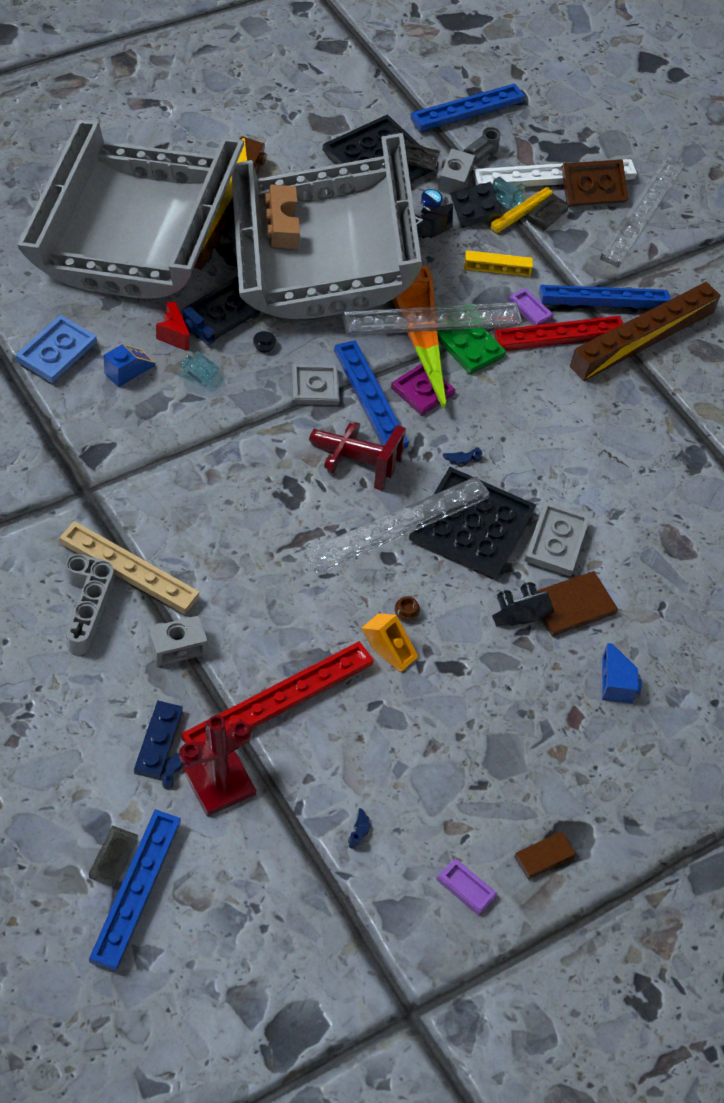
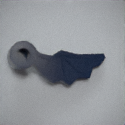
(463, 458)
(173, 765)
(361, 829)

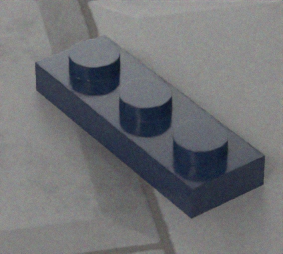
(158, 740)

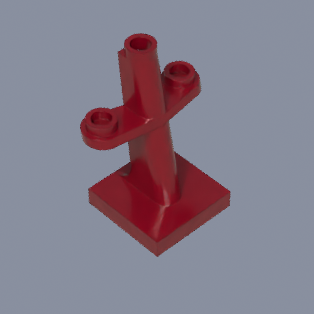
(374, 454)
(215, 768)

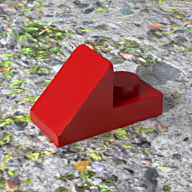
(173, 329)

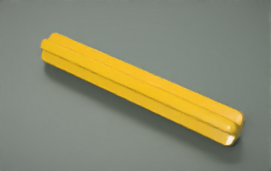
(520, 210)

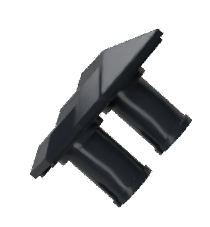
(434, 220)
(528, 609)

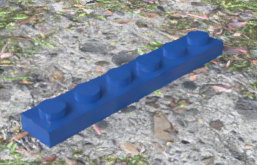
(467, 107)
(603, 296)
(367, 390)
(135, 891)

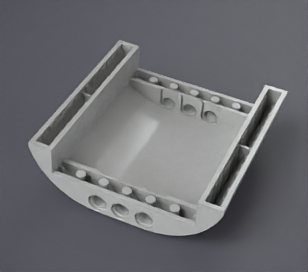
(126, 214)
(353, 241)

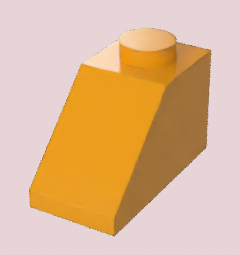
(390, 640)

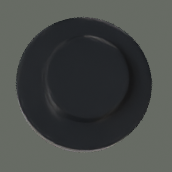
(264, 341)

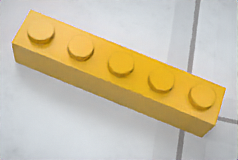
(498, 263)

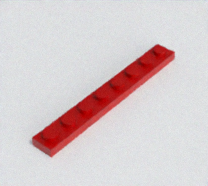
(290, 691)

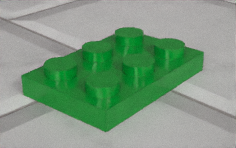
(471, 347)

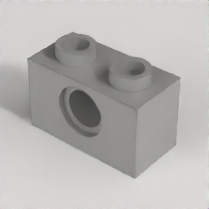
(455, 172)
(167, 650)

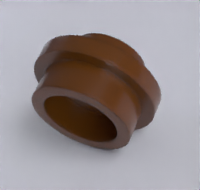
(407, 608)

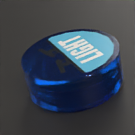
(432, 198)

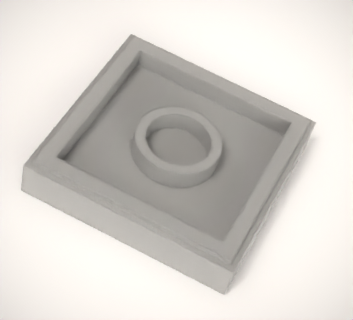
(315, 384)

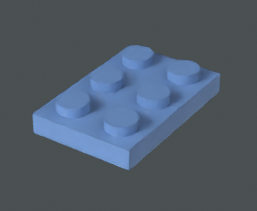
(56, 348)

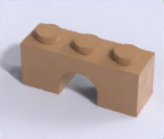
(283, 226)

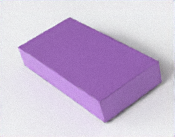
(531, 307)
(467, 886)

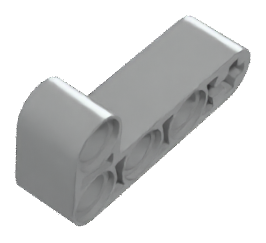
(86, 606)

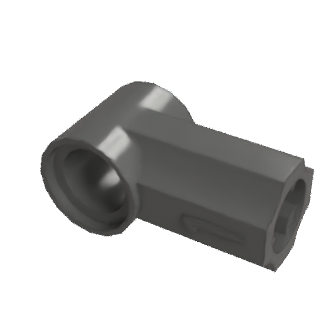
(485, 145)

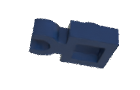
(196, 326)

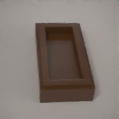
(544, 855)

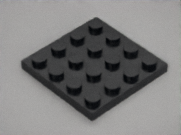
(367, 144)
(480, 534)

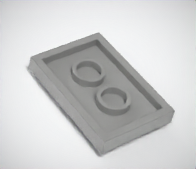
(557, 538)

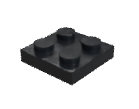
(475, 204)

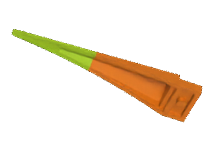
(421, 295)

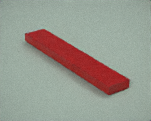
(555, 333)

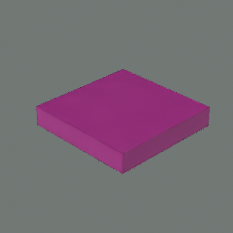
(418, 391)

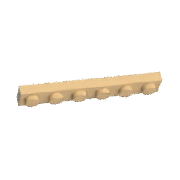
(131, 568)

